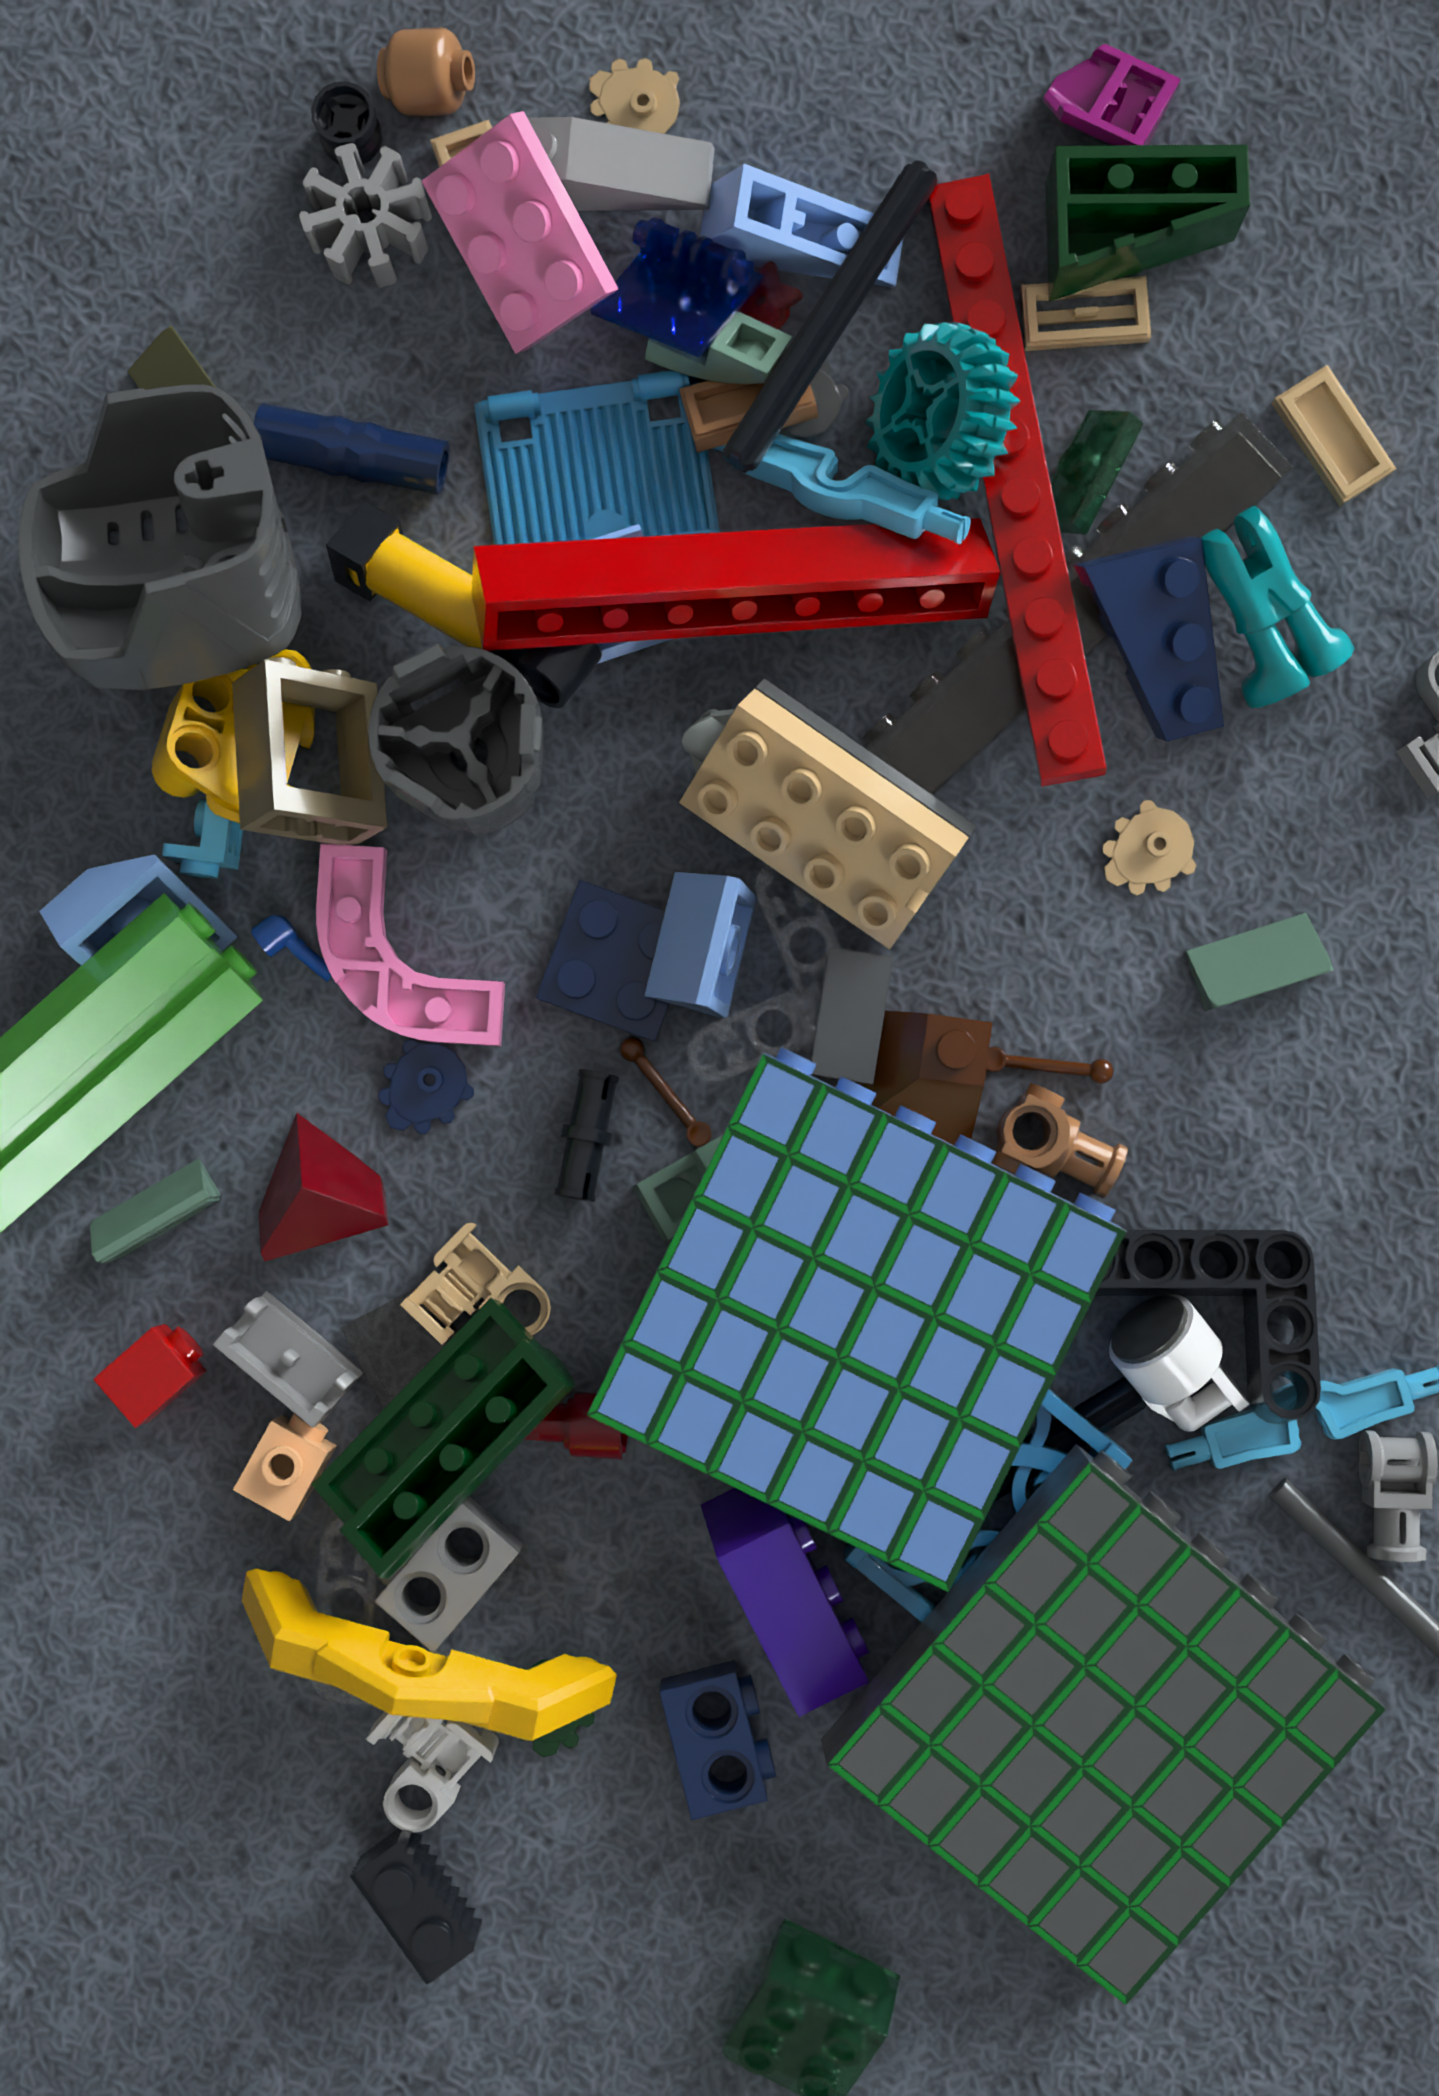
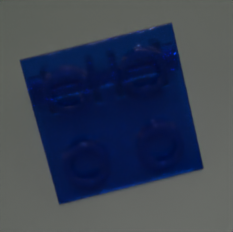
(679, 287)

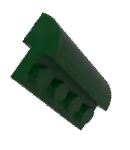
(442, 1437)

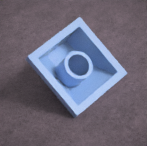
(111, 897)

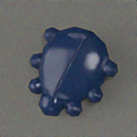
(424, 1086)

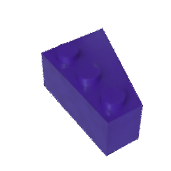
(786, 1598)

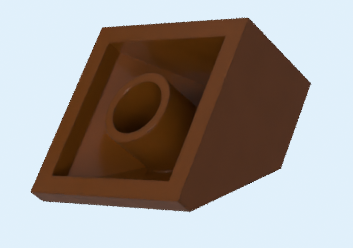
(933, 1069)

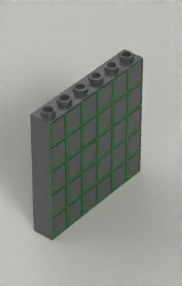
(1102, 1723)

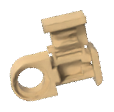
(468, 1276)

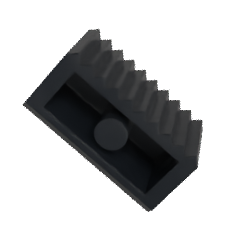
(417, 1903)

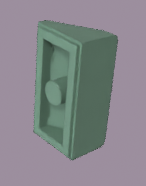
(1257, 961)
(152, 1212)

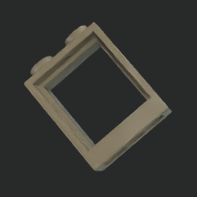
(263, 792)

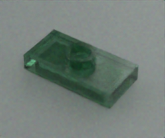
(1091, 467)

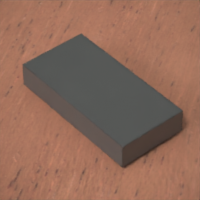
(851, 1015)

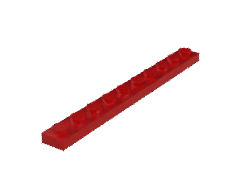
(1021, 498)

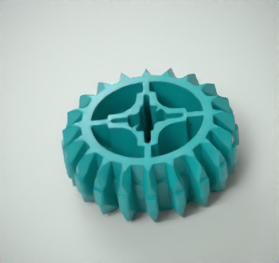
(941, 425)

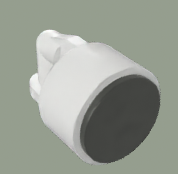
(1169, 1356)

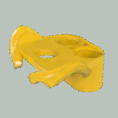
(212, 741)

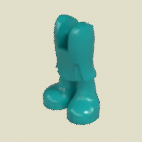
(1260, 595)

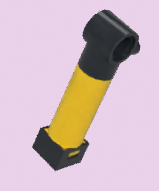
(376, 558)

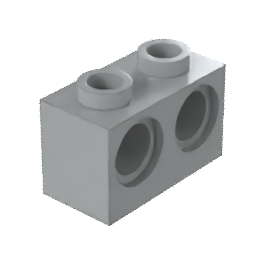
(459, 1578)

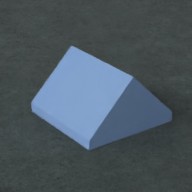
(701, 942)

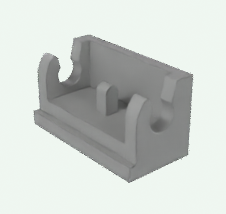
(289, 1359)

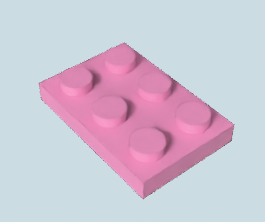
(519, 233)

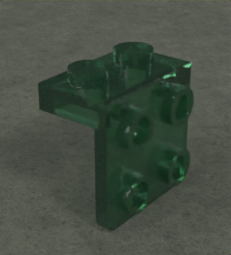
(813, 2015)

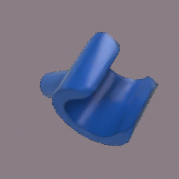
(277, 933)

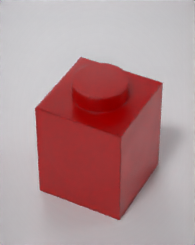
(152, 1373)

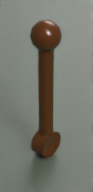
(1099, 1070)
(697, 1132)

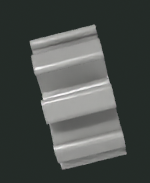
(342, 227)

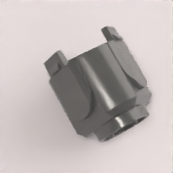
(417, 746)

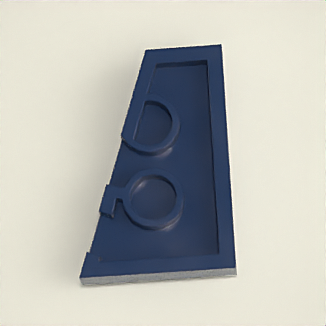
(1162, 624)

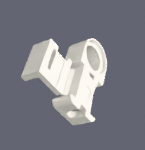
(426, 1745)

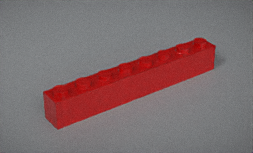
(726, 584)

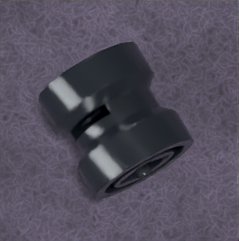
(341, 110)

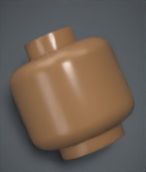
(425, 72)

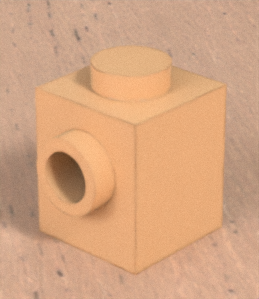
(285, 1465)

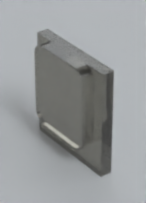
(392, 1346)

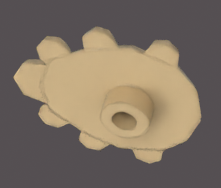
(636, 96)
(1149, 849)

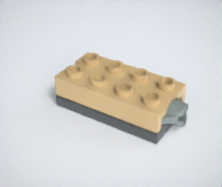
(821, 810)

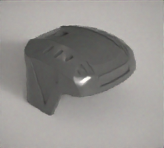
(172, 603)

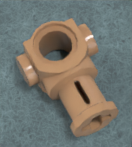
(1058, 1144)

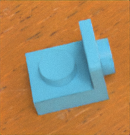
(218, 846)

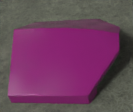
(1112, 97)

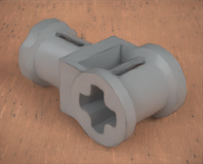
(1397, 1491)

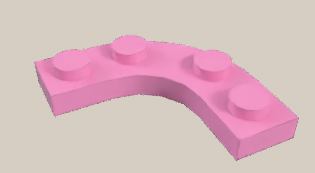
(372, 974)

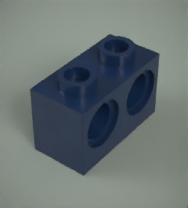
(702, 1740)

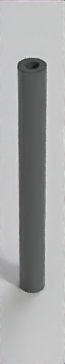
(1357, 1563)

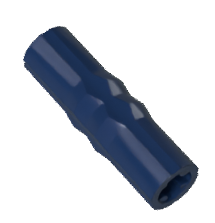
(352, 448)

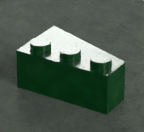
(1139, 208)

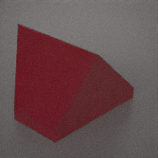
(317, 1195)

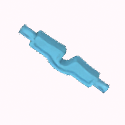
(865, 495)
(1340, 1411)

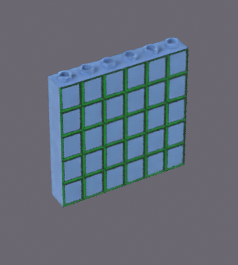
(858, 1318)

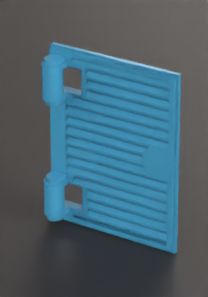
(594, 464)

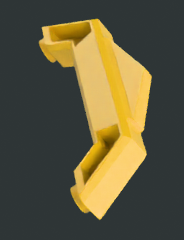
(411, 1679)

